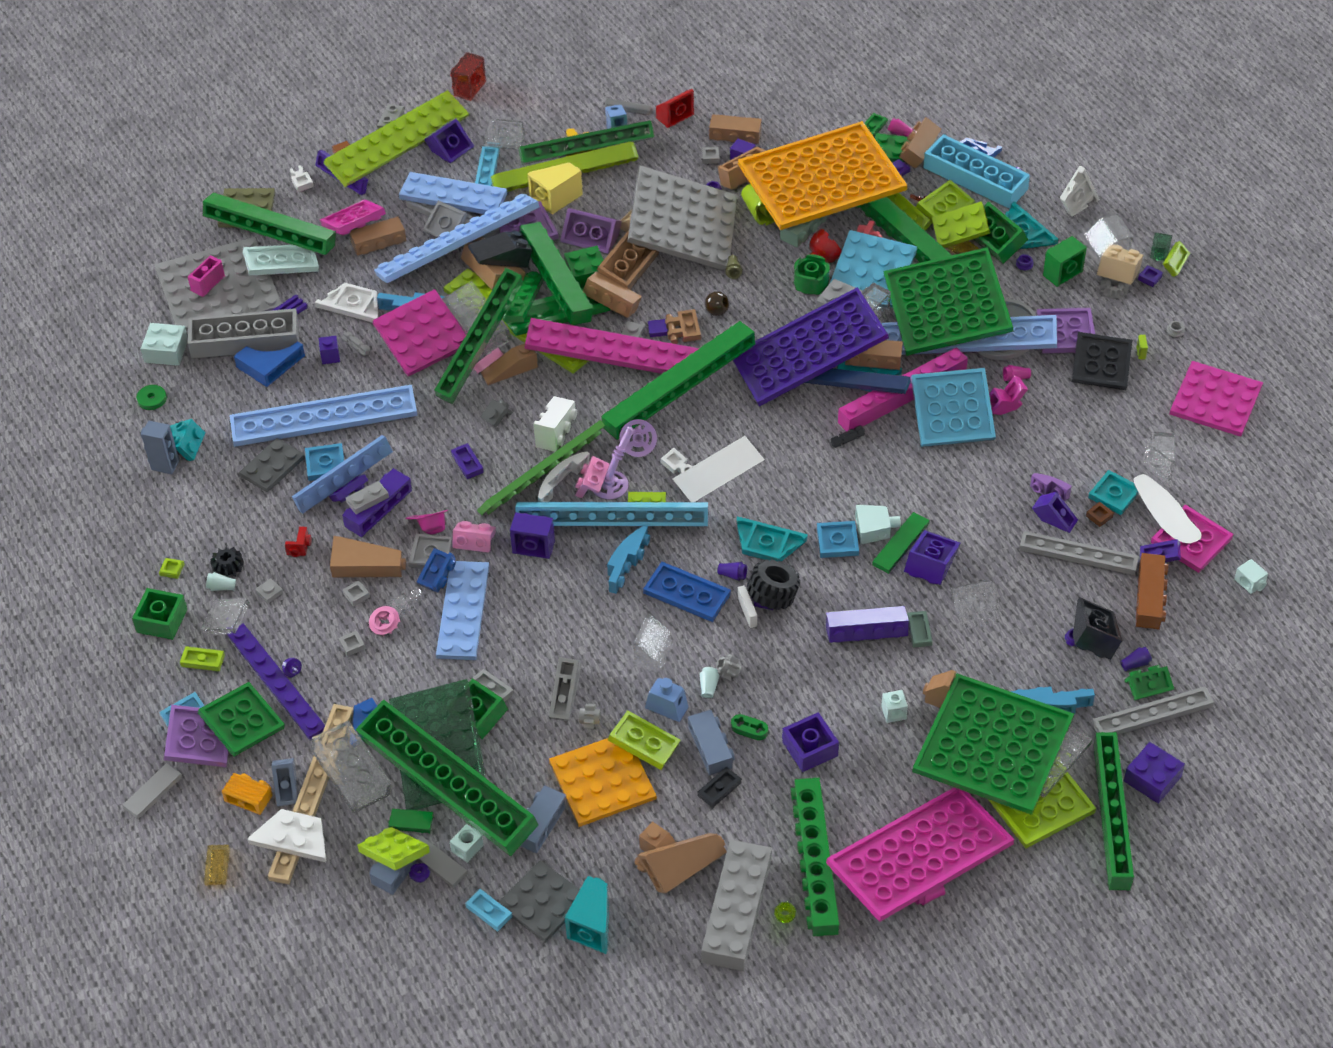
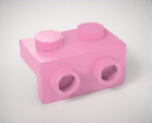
(592, 476)
(473, 536)

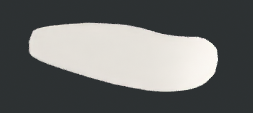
(1166, 510)

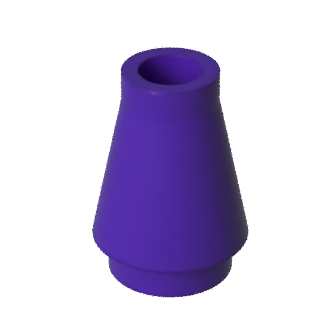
(733, 570)
(1138, 658)

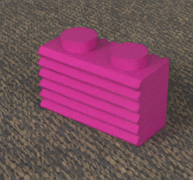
(206, 276)

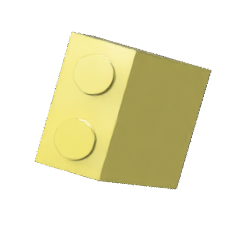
(555, 186)

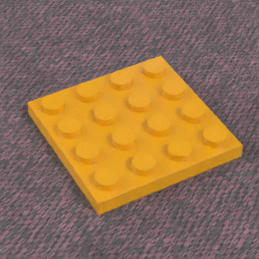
(601, 781)

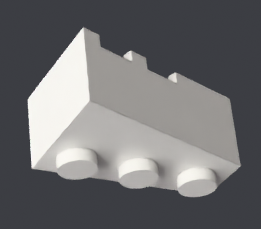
(554, 424)

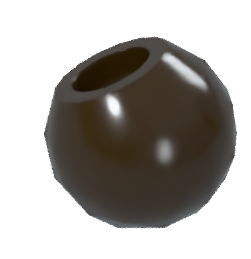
(716, 303)

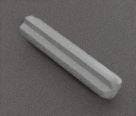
(630, 106)

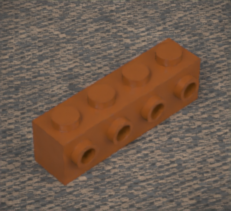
(1150, 591)

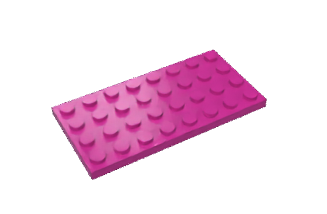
(919, 852)

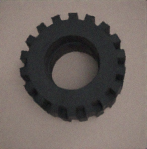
(773, 584)

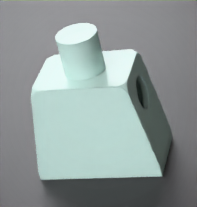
(874, 523)

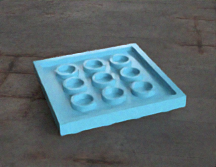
(867, 257)
(953, 407)

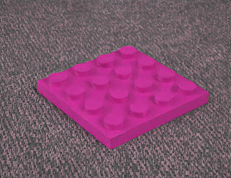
(420, 332)
(1216, 398)

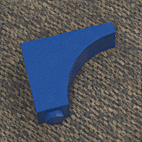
(268, 365)

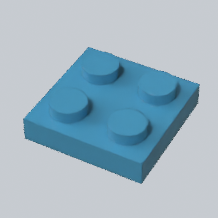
(323, 459)
(837, 539)

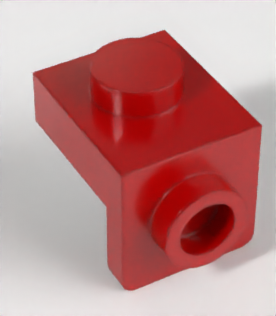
(299, 547)

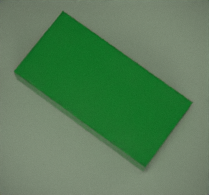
(411, 820)

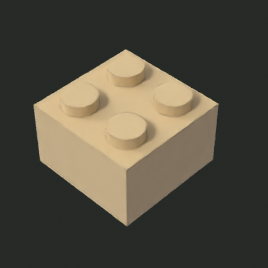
(1120, 264)

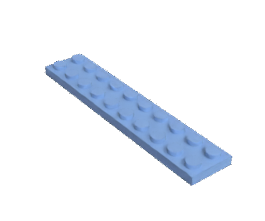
(456, 238)
(1028, 333)
(323, 415)

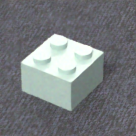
(164, 344)

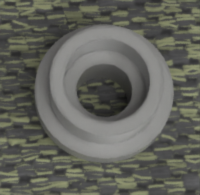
(1176, 329)

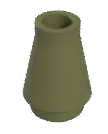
(733, 267)

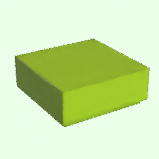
(1142, 347)
(171, 568)

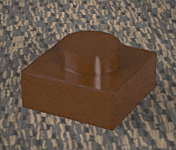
(1099, 514)

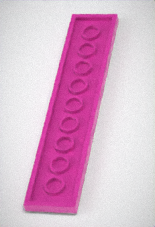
(604, 346)

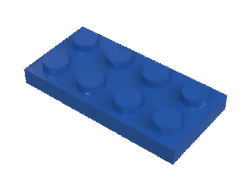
(687, 591)

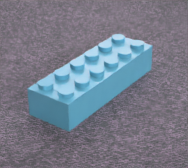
(976, 171)

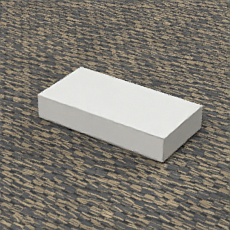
(747, 606)

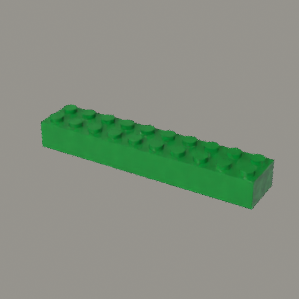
(447, 777)

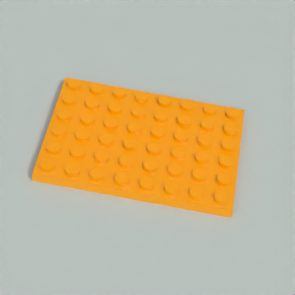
(822, 175)

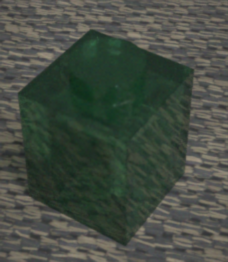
(1160, 246)

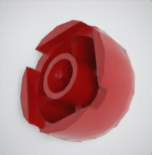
(823, 246)

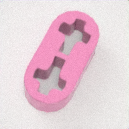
(488, 360)

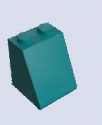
(589, 915)

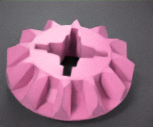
(384, 613)

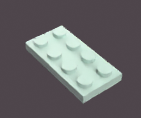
(279, 260)

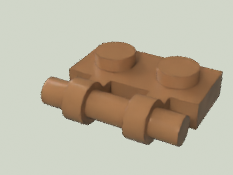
(689, 326)

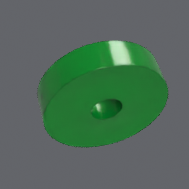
(155, 391)

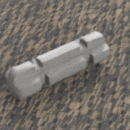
(355, 343)

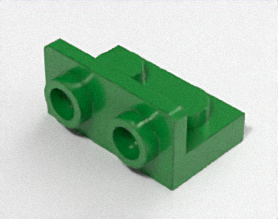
(1150, 683)

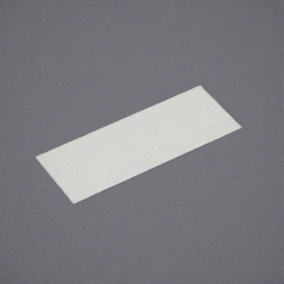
(718, 469)

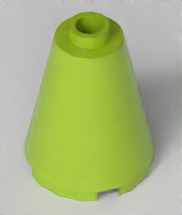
(756, 206)

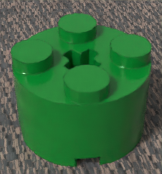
(811, 274)

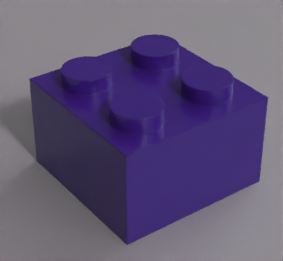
(532, 535)
(810, 742)
(1154, 772)

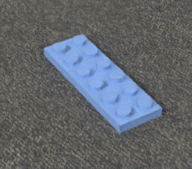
(456, 193)
(463, 611)

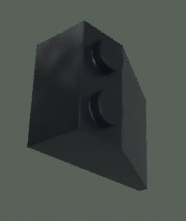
(502, 250)
(1096, 629)

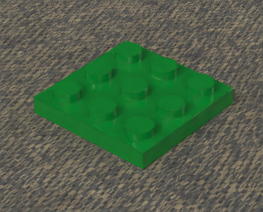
(241, 719)

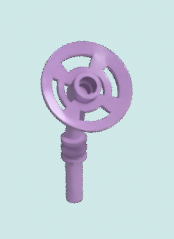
(638, 437)
(610, 479)

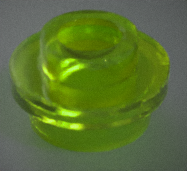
(785, 906)

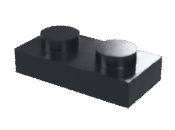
(719, 787)

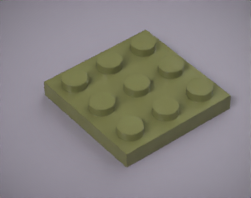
(255, 196)

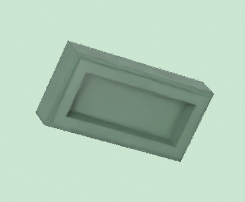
(919, 629)

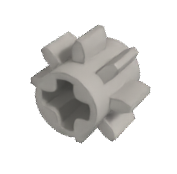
(728, 666)
(589, 716)

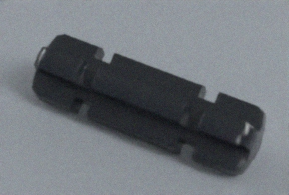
(847, 436)

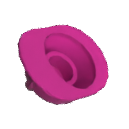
(431, 523)

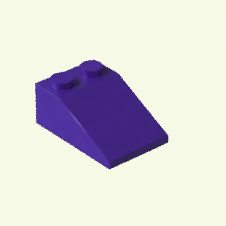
(931, 557)

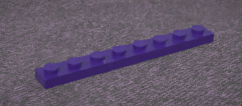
(277, 682)

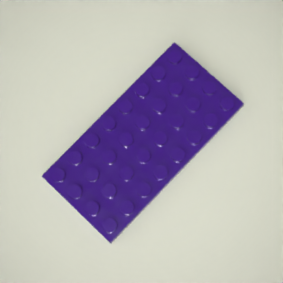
(810, 346)

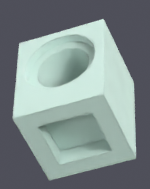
(1251, 576)
(894, 706)
(466, 850)

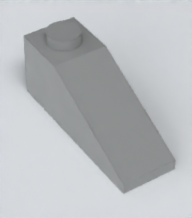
(565, 688)

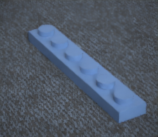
(342, 474)

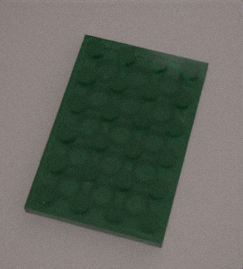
(449, 718)

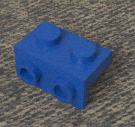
(436, 570)

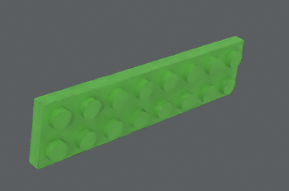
(540, 469)

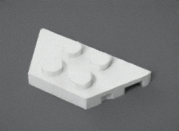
(1078, 192)
(352, 302)
(292, 834)

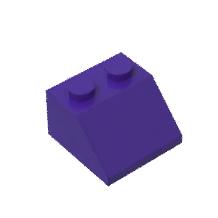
(449, 141)

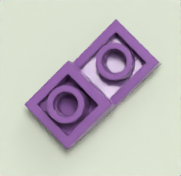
(1045, 484)

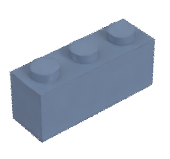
(160, 447)
(710, 742)
(547, 809)

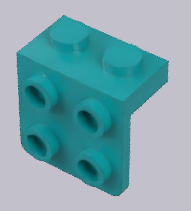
(187, 438)

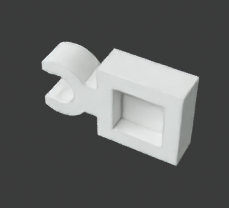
(301, 180)
(675, 461)

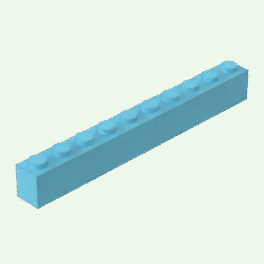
(619, 513)

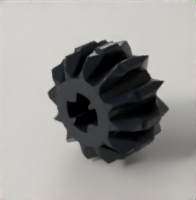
(227, 562)

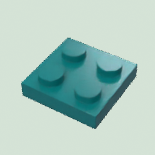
(1114, 492)

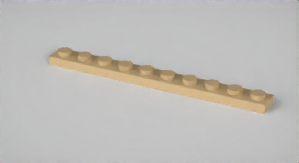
(308, 798)

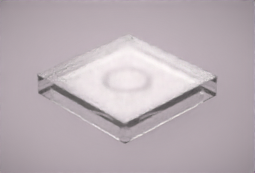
(225, 616)

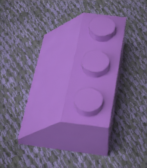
(590, 230)

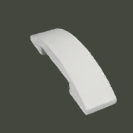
(559, 472)

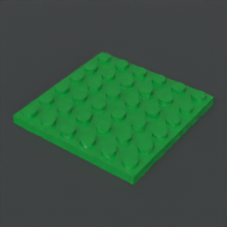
(948, 301)
(993, 743)

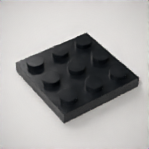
(1102, 361)

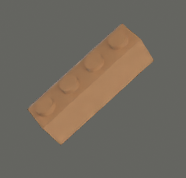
(627, 262)

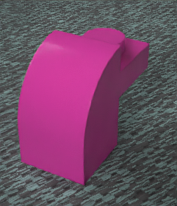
(1008, 399)

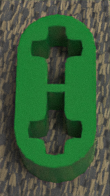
(749, 727)

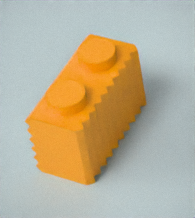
(247, 793)

